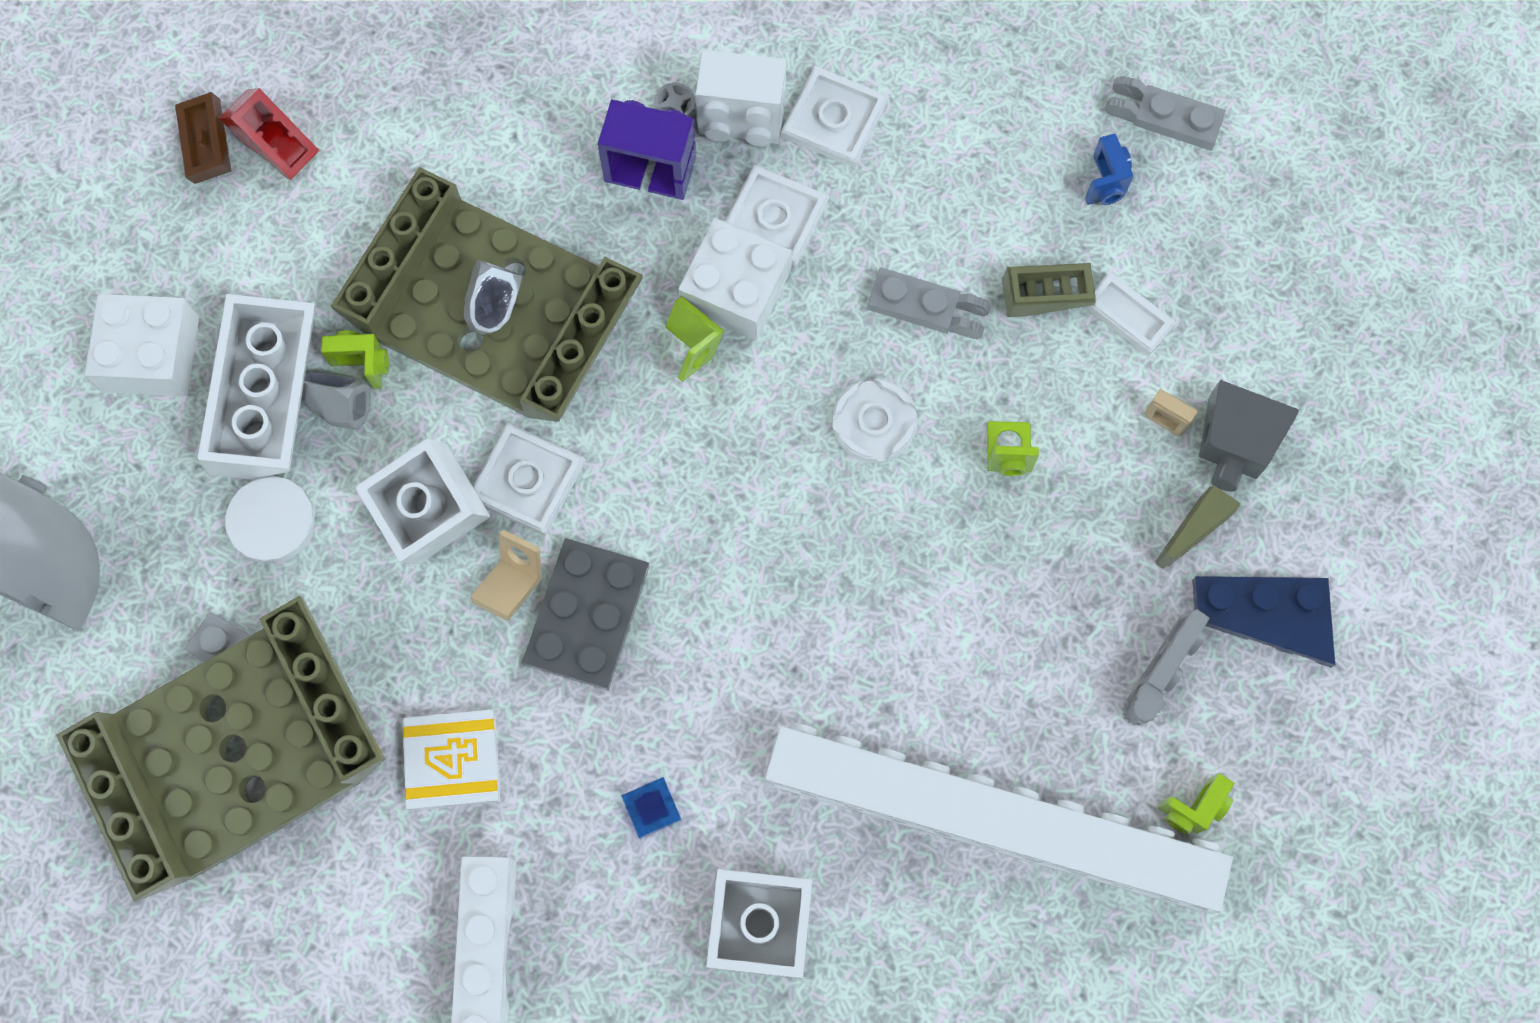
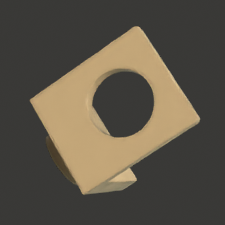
(510, 579)

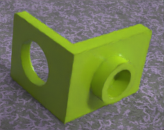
(696, 332)
(1011, 459)

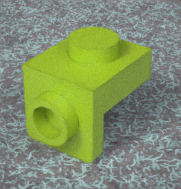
(357, 349)
(1209, 805)

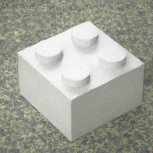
(741, 97)
(736, 278)
(142, 345)
(422, 501)
(759, 924)

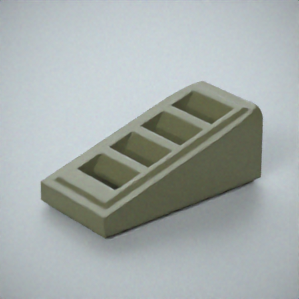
(1049, 302)
(1207, 515)

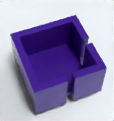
(640, 134)

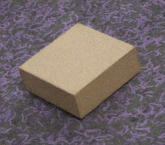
(1170, 412)

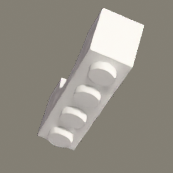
(482, 939)

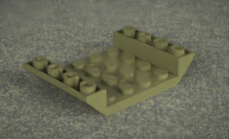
(415, 287)
(163, 770)

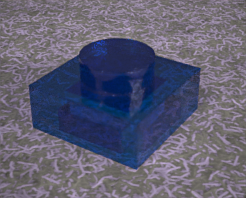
(651, 808)

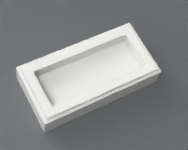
(1130, 314)

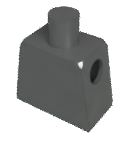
(1242, 433)

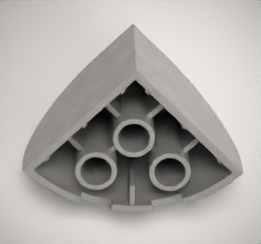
(45, 554)

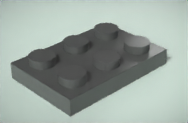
(586, 614)

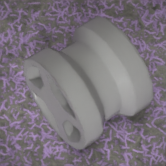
(676, 97)

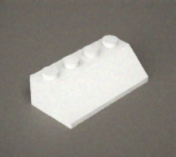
(256, 387)

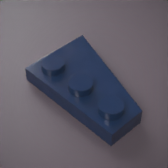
(1271, 610)

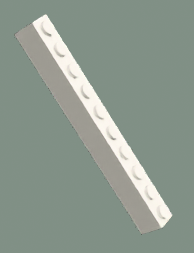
(999, 819)

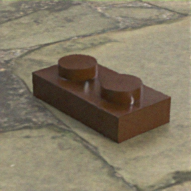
(202, 138)

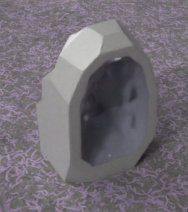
(490, 297)
(337, 398)

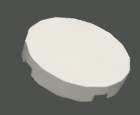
(872, 437)
(270, 520)

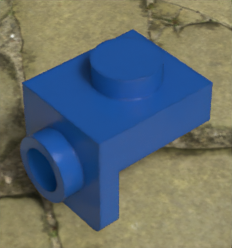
(1115, 168)

